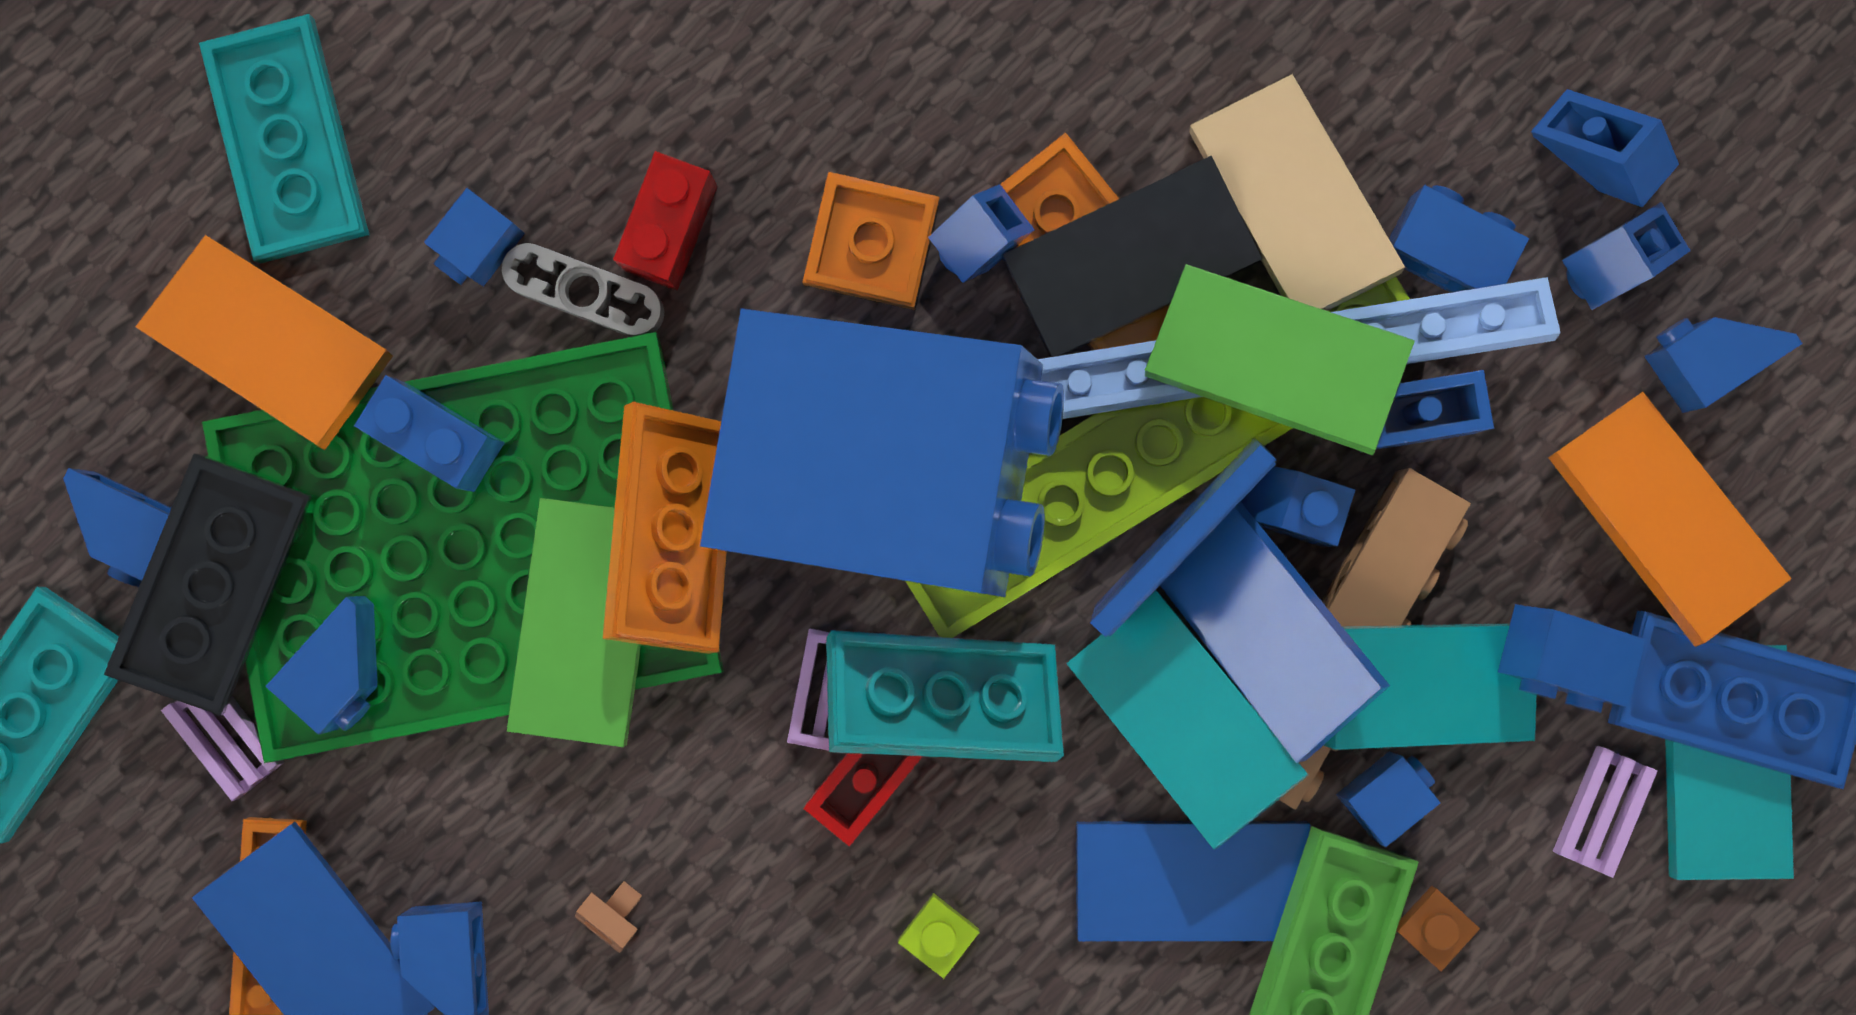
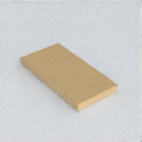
(1297, 197)

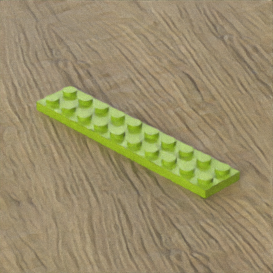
(1116, 475)

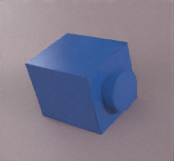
(980, 233)
(472, 239)
(1390, 797)

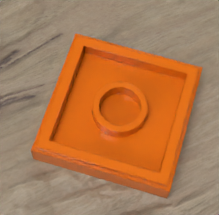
(871, 240)

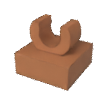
(608, 918)

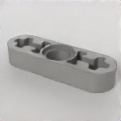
(550, 260)

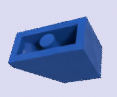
(1608, 146)
(1625, 257)
(1714, 357)
(1300, 506)
(116, 523)
(333, 669)
(444, 955)

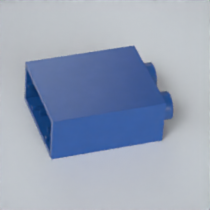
(881, 452)

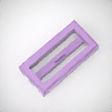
(795, 734)
(210, 757)
(1625, 820)

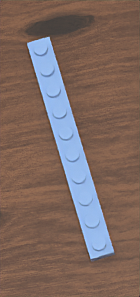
(1439, 324)

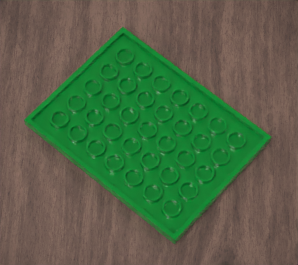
(439, 558)

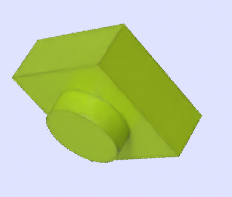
(938, 935)

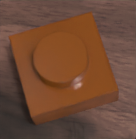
(1436, 928)

